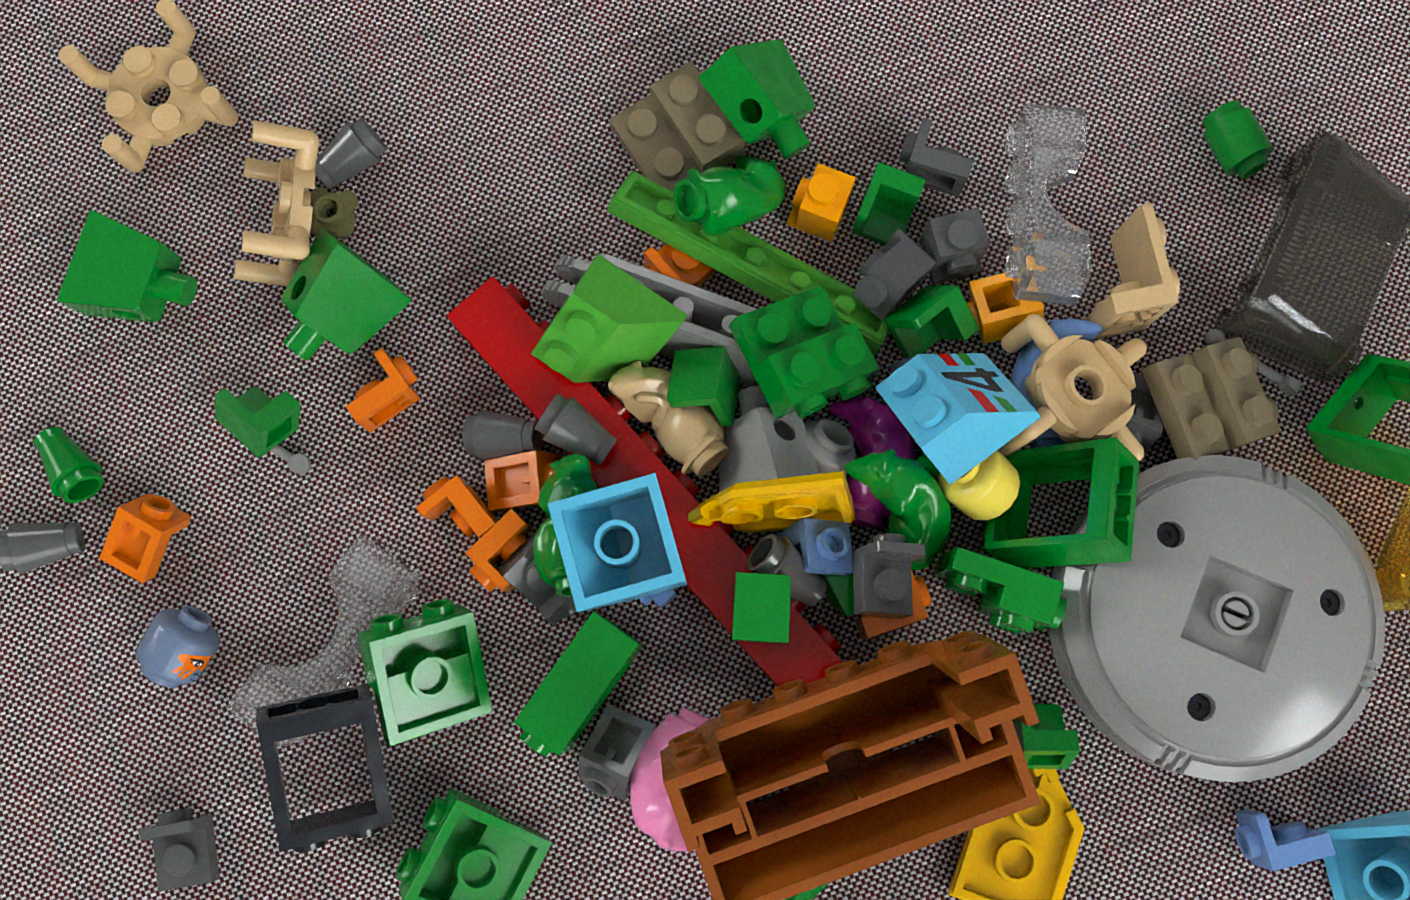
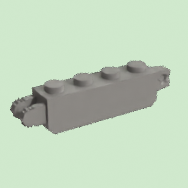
(706, 312)

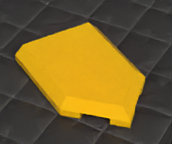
(778, 503)
(1024, 852)

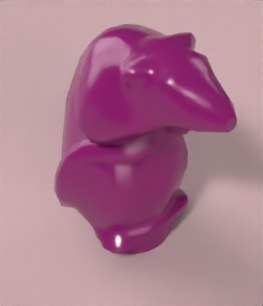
(873, 430)

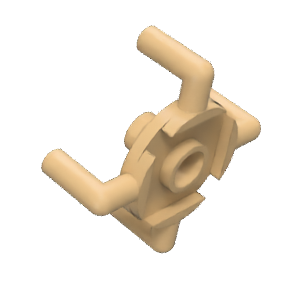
(135, 80)
(293, 211)
(1054, 390)

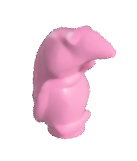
(648, 795)

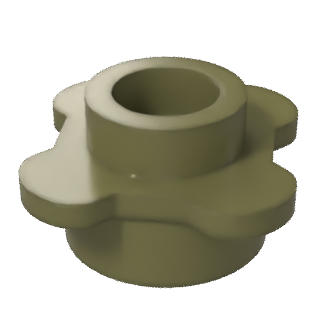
(343, 221)

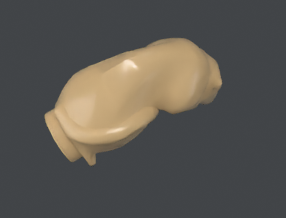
(686, 433)

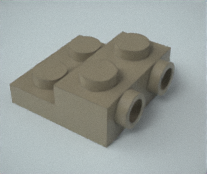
(677, 129)
(1212, 399)

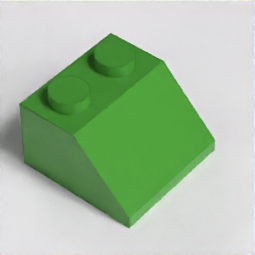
(606, 325)

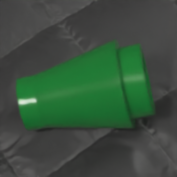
(67, 466)

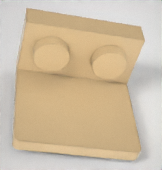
(1147, 280)

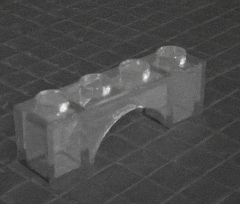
(1047, 251)
(367, 585)

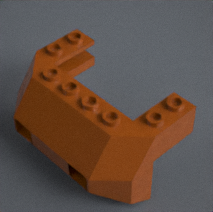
(848, 792)

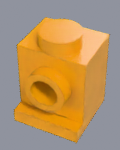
(821, 202)
(996, 309)

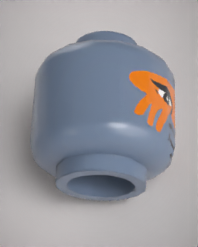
(177, 646)

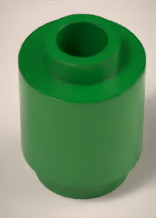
(1237, 139)

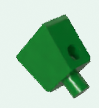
(761, 94)
(123, 274)
(338, 298)

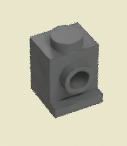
(955, 244)
(892, 274)

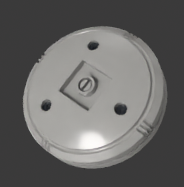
(1232, 629)

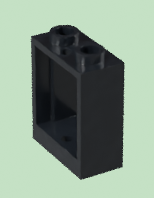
(312, 716)

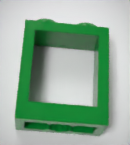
(1342, 428)
(1110, 507)
(577, 686)

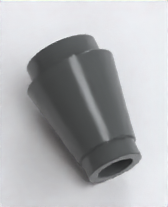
(349, 153)
(574, 429)
(499, 435)
(38, 544)
(781, 557)

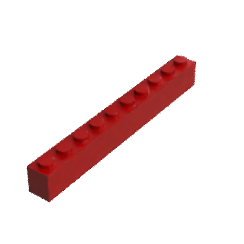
(505, 336)

